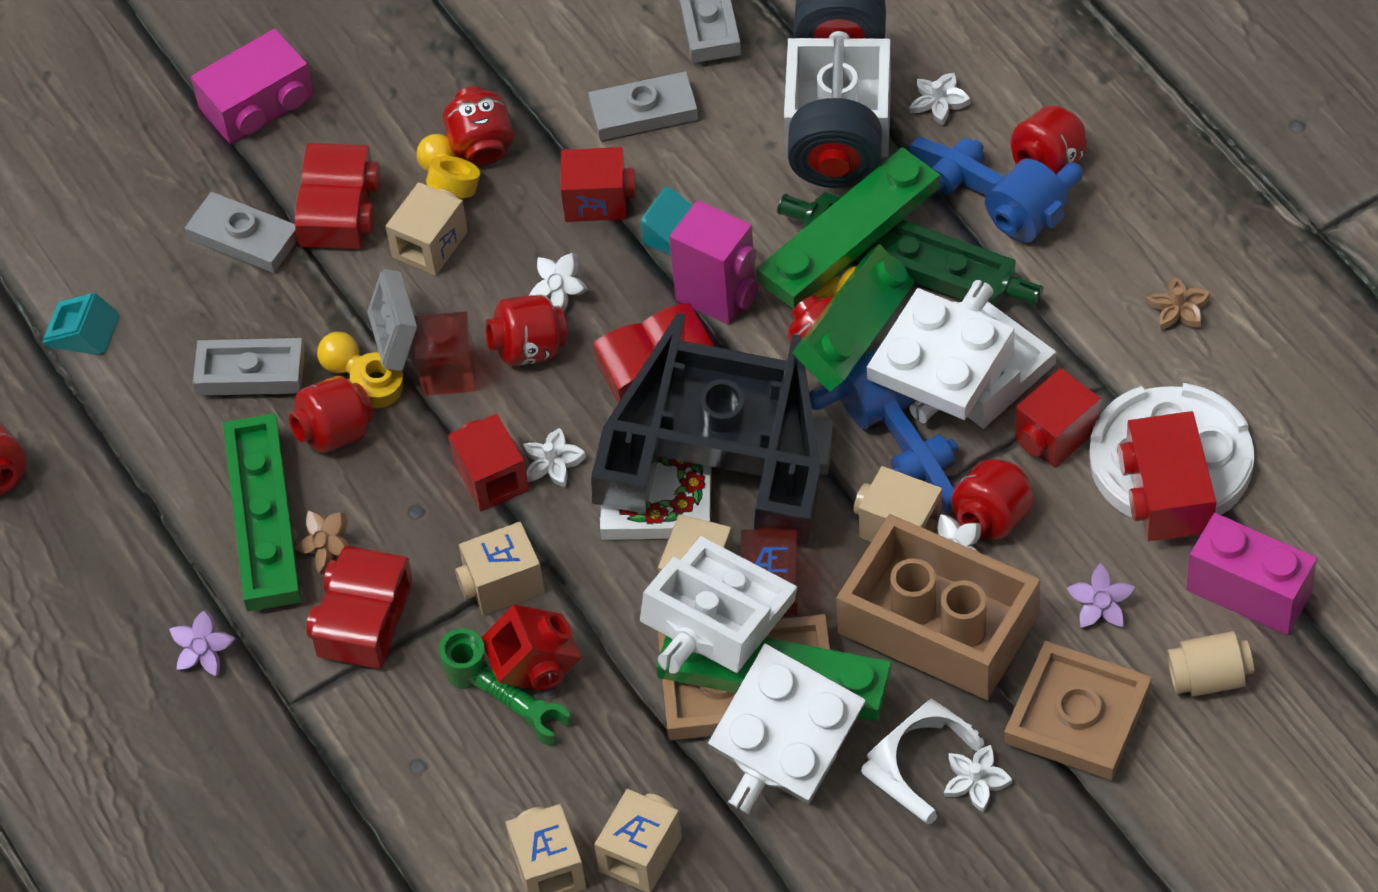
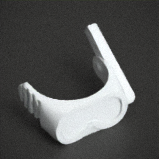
(882, 762)

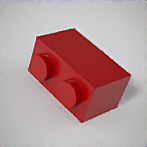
(1168, 475)

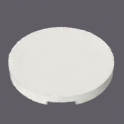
(1221, 430)

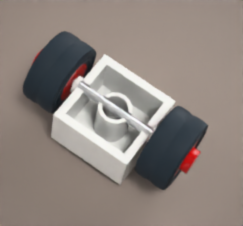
(837, 91)

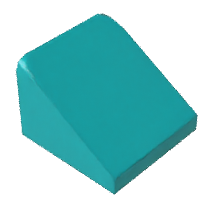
(663, 218)
(82, 325)

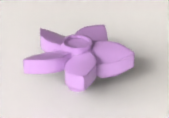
(1100, 598)
(201, 643)

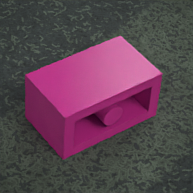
(252, 86)
(714, 262)
(1251, 573)

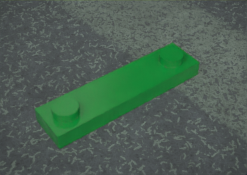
(848, 228)
(854, 317)
(261, 512)
(856, 673)

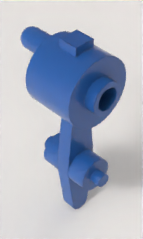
(1018, 201)
(872, 403)

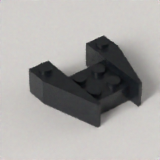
(717, 413)

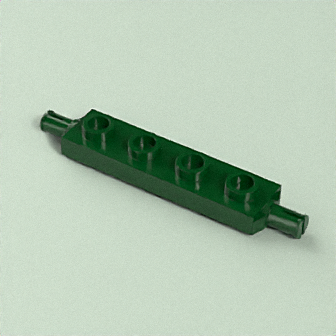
(933, 257)

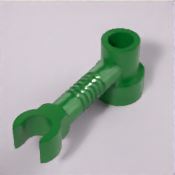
(465, 664)

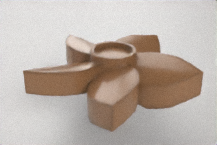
(1179, 304)
(324, 537)

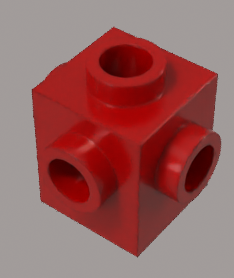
(531, 648)

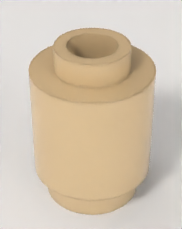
(1210, 664)

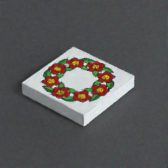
(676, 490)

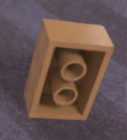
(938, 606)

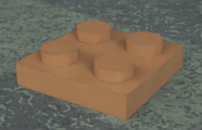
(1078, 710)

